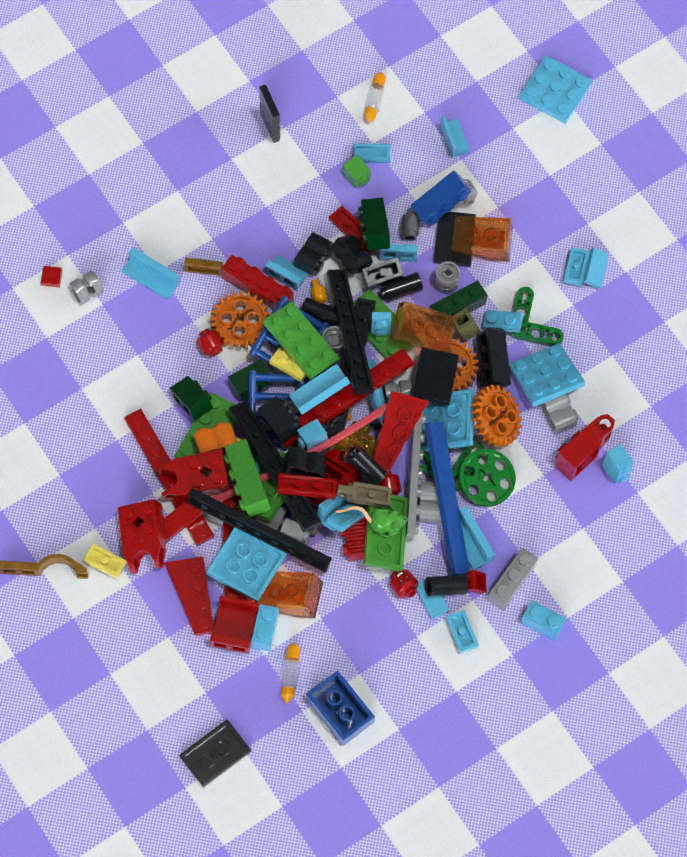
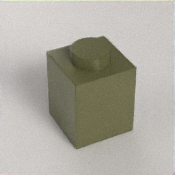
(466, 325)

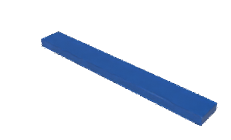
(447, 498)

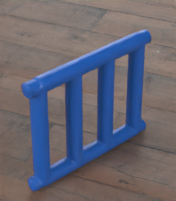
(265, 334)
(253, 395)

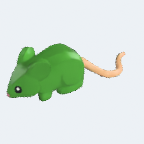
(381, 520)

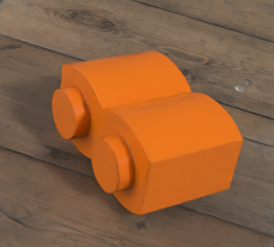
(214, 438)

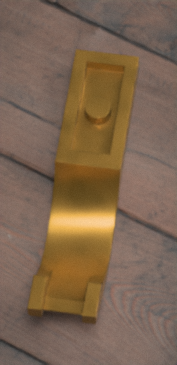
(36, 569)

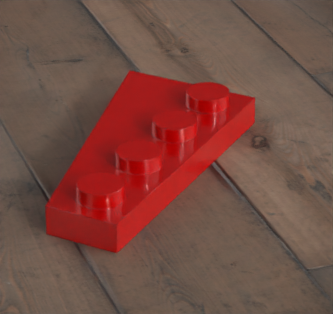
(398, 422)
(192, 589)

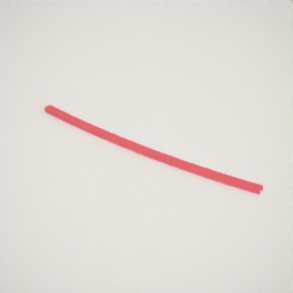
(321, 447)

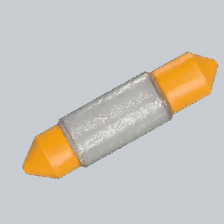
(374, 96)
(290, 672)

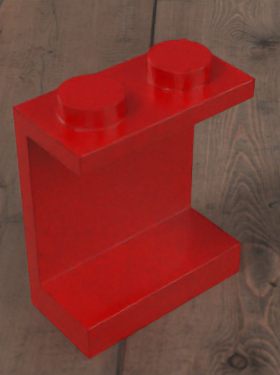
(234, 624)

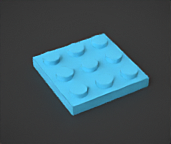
(555, 89)
(546, 374)
(456, 419)
(246, 564)

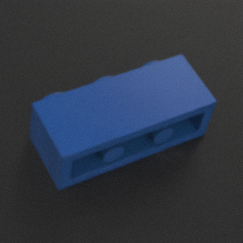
(441, 198)

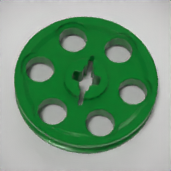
(492, 484)

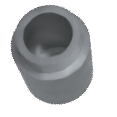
(410, 226)

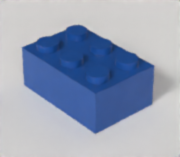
(340, 708)

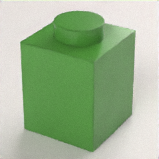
(356, 172)

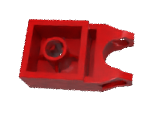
(583, 447)
(339, 470)
(191, 472)
(142, 533)

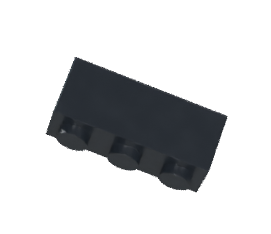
(493, 358)

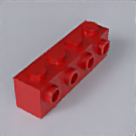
(252, 280)

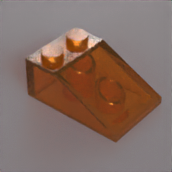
(483, 237)
(423, 327)
(294, 594)

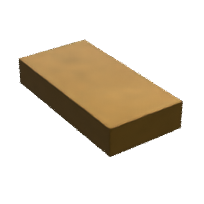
(203, 266)

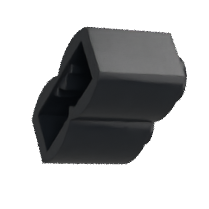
(313, 253)
(351, 253)
(304, 463)

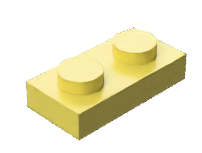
(285, 363)
(105, 561)

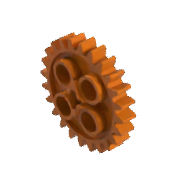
(228, 309)
(469, 371)
(505, 424)

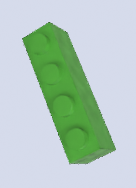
(247, 478)

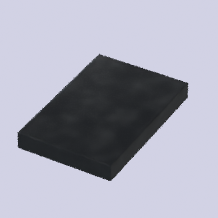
(269, 113)
(444, 241)
(435, 376)
(215, 753)

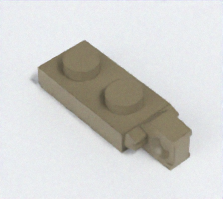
(366, 494)

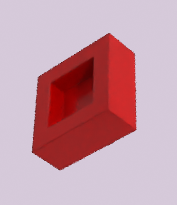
(51, 276)
(476, 581)

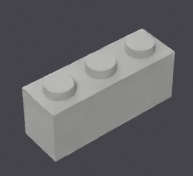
(512, 579)

